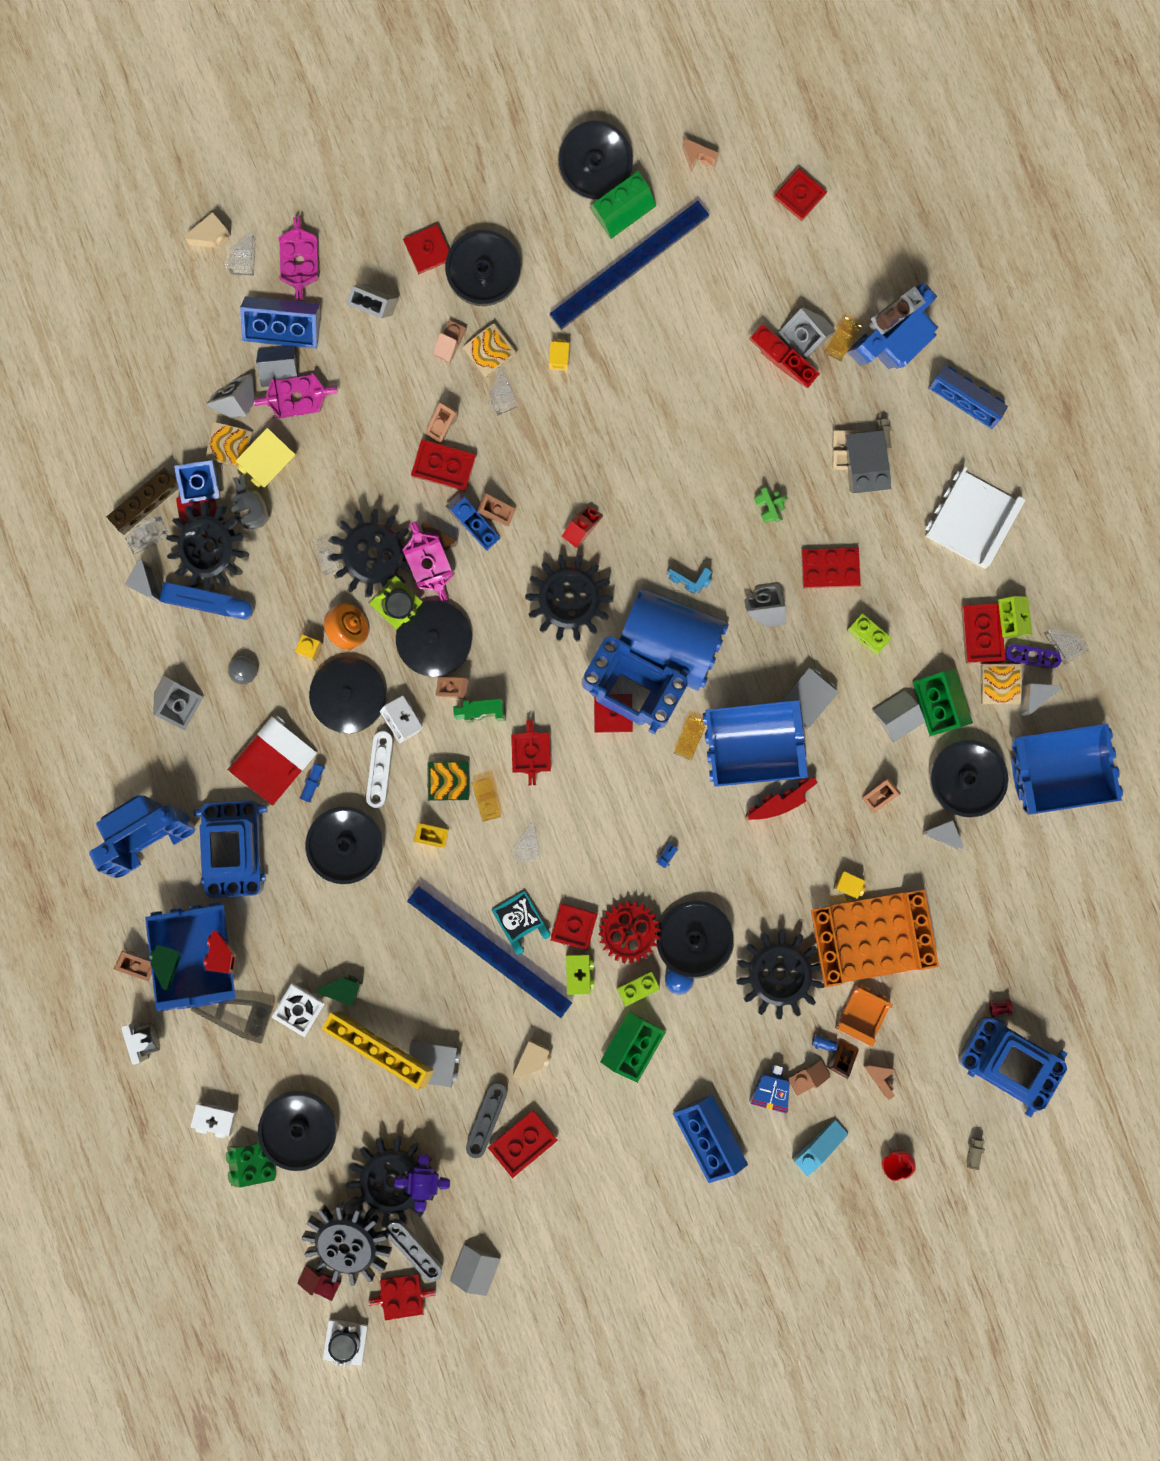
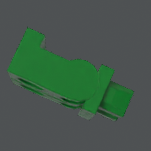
(480, 709)

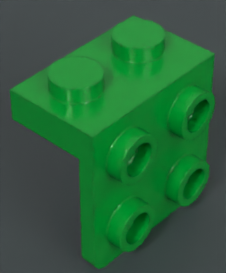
(248, 1166)

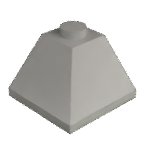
(806, 332)
(175, 703)

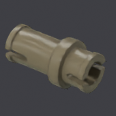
(884, 425)
(976, 1150)

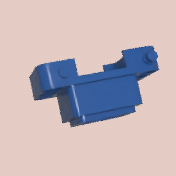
(900, 342)
(640, 671)
(134, 828)
(249, 848)
(994, 1051)

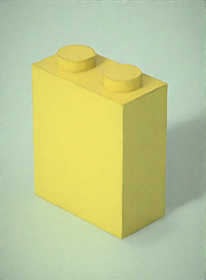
(264, 459)

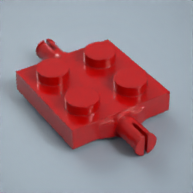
(531, 752)
(402, 1297)

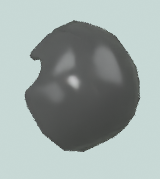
(242, 670)

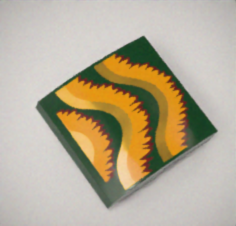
(448, 781)

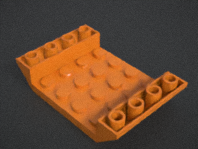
(874, 937)

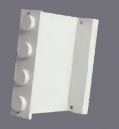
(973, 519)

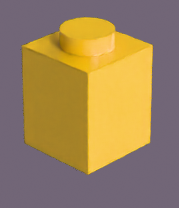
(559, 355)
(308, 647)
(850, 885)

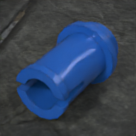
(666, 855)
(824, 1043)

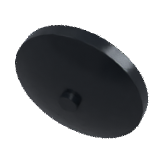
(594, 159)
(483, 268)
(434, 639)
(347, 695)
(969, 778)
(344, 845)
(695, 939)
(297, 1131)

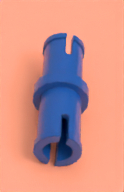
(312, 782)

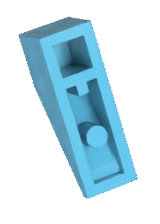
(820, 1148)

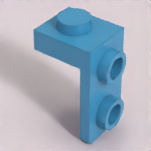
(703, 581)

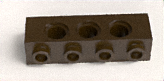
(143, 501)

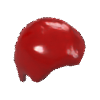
(898, 1165)

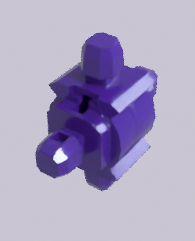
(422, 1182)

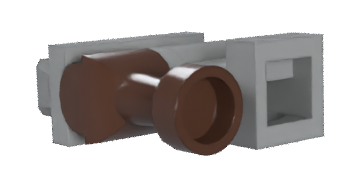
(897, 311)

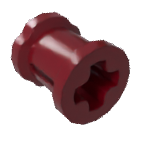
(995, 1010)

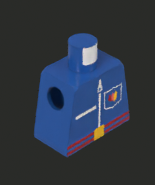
(772, 1091)

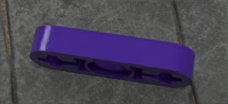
(1045, 663)

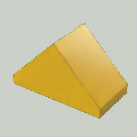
(431, 835)

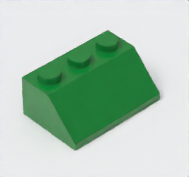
(623, 205)
(942, 702)
(632, 1047)

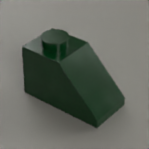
(165, 964)
(342, 990)

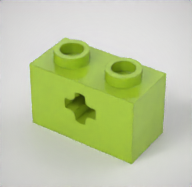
(1015, 617)
(869, 634)
(576, 962)
(638, 988)

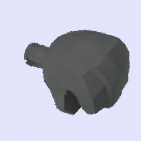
(249, 499)

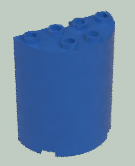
(674, 635)
(756, 743)
(1066, 769)
(189, 934)

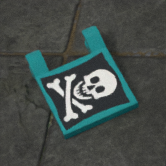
(518, 919)

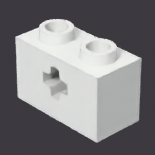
(403, 728)
(225, 1117)

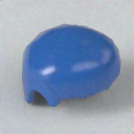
(677, 984)

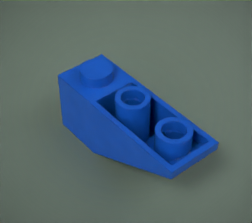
(472, 521)

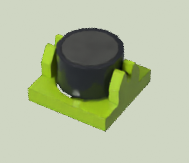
(395, 602)

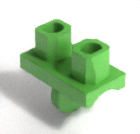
(767, 497)

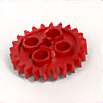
(645, 939)

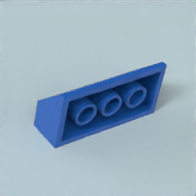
(280, 322)
(968, 397)
(710, 1139)

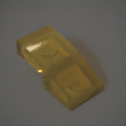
(843, 339)
(690, 738)
(486, 799)

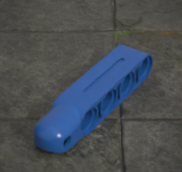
(206, 601)

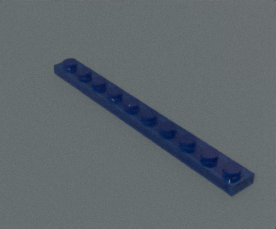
(629, 265)
(489, 952)

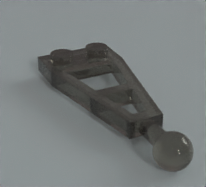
(256, 1023)

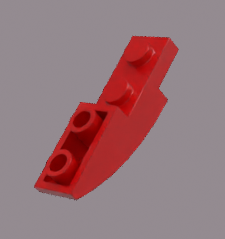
(783, 357)
(776, 806)

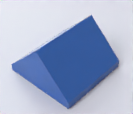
(197, 481)

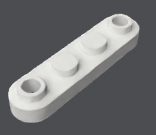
(379, 769)

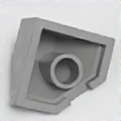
(235, 398)
(767, 606)

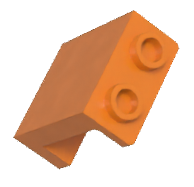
(863, 1015)

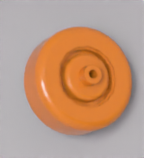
(346, 626)

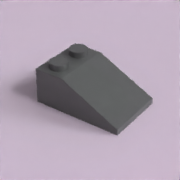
(867, 462)

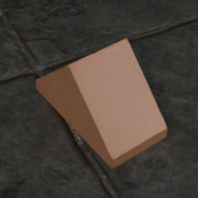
(881, 795)

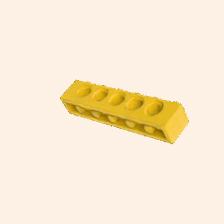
(378, 1050)

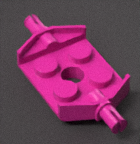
(296, 244)
(281, 391)
(428, 546)

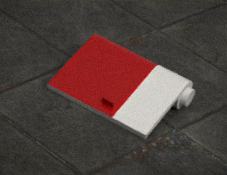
(272, 760)

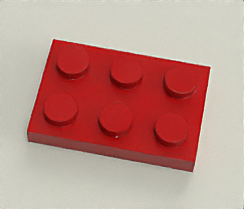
(443, 465)
(830, 568)
(982, 633)
(522, 1143)

